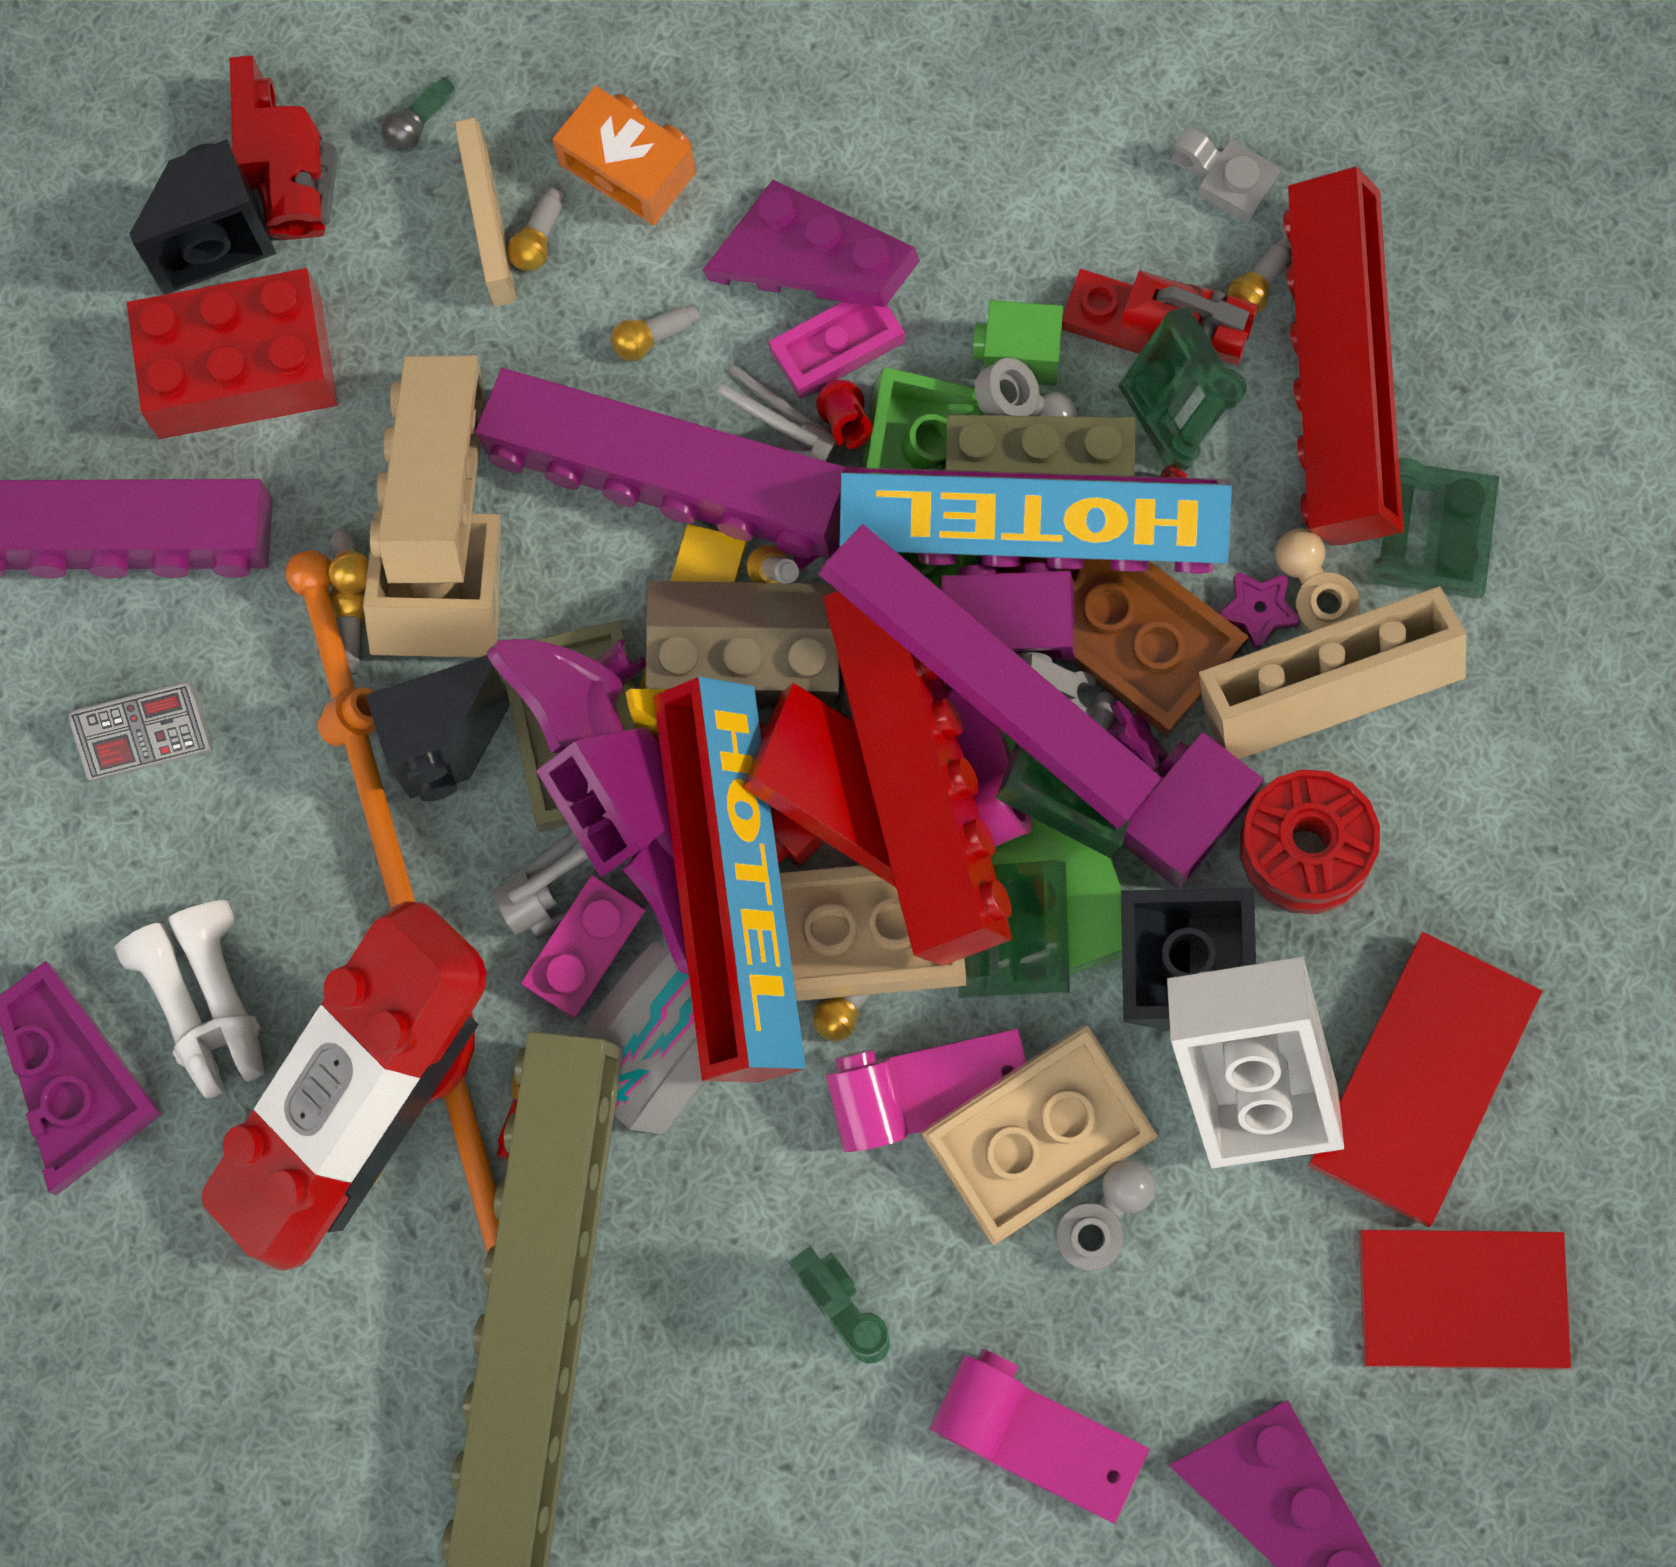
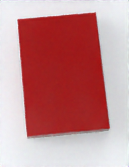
(818, 778)
(1464, 1299)

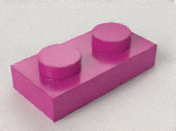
(834, 344)
(583, 946)

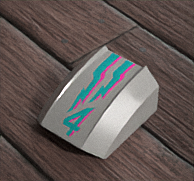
(655, 1025)

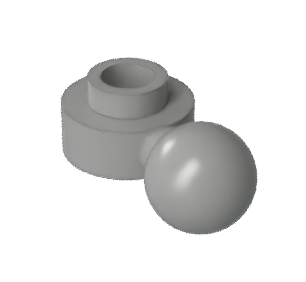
(1012, 390)
(1126, 1190)

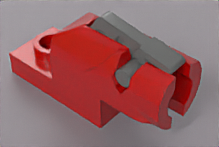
(281, 155)
(1130, 313)

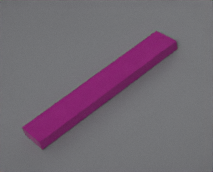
(990, 676)

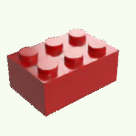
(231, 353)

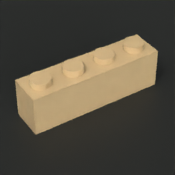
(430, 470)
(1334, 674)

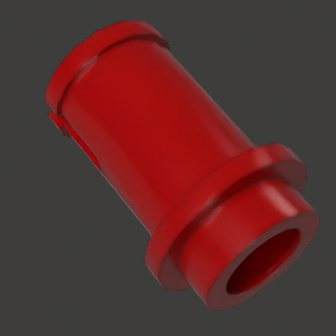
(841, 406)

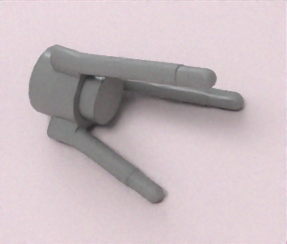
(799, 431)
(527, 893)

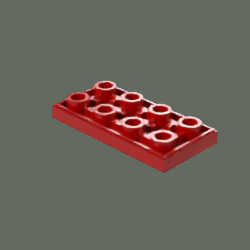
(1427, 1078)

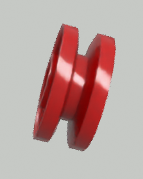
(1316, 804)

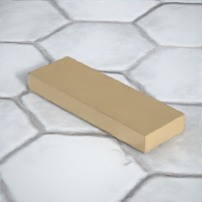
(485, 212)

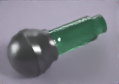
(404, 127)

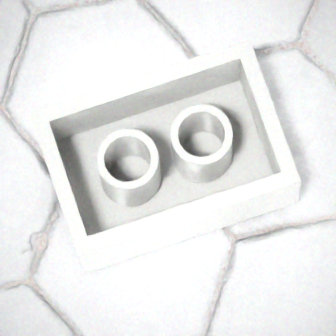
(1255, 1062)

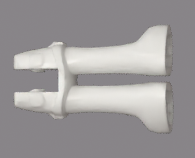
(153, 954)

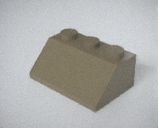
(743, 636)

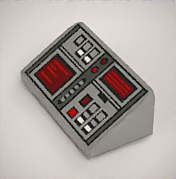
(140, 731)

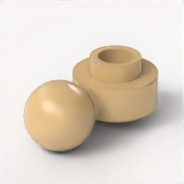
(1301, 555)

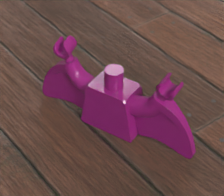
(604, 775)

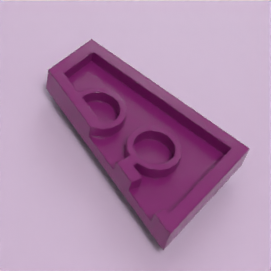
(813, 248)
(71, 1077)
(1277, 1493)

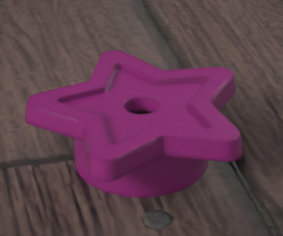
(1272, 596)
(1136, 736)

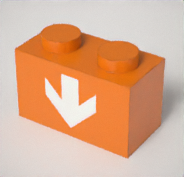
(625, 154)

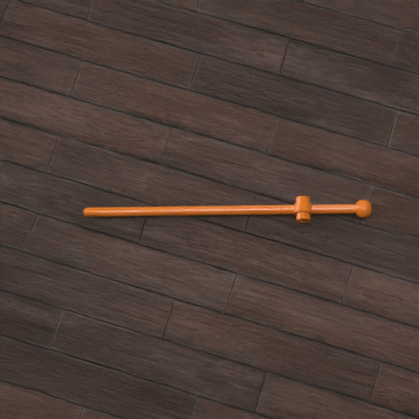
(349, 723)

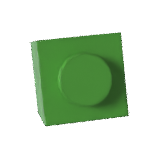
(1024, 333)

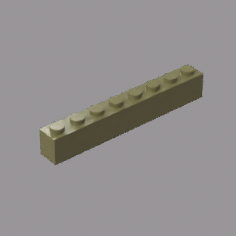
(534, 1303)

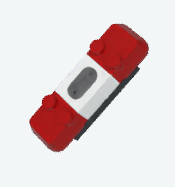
(348, 1087)

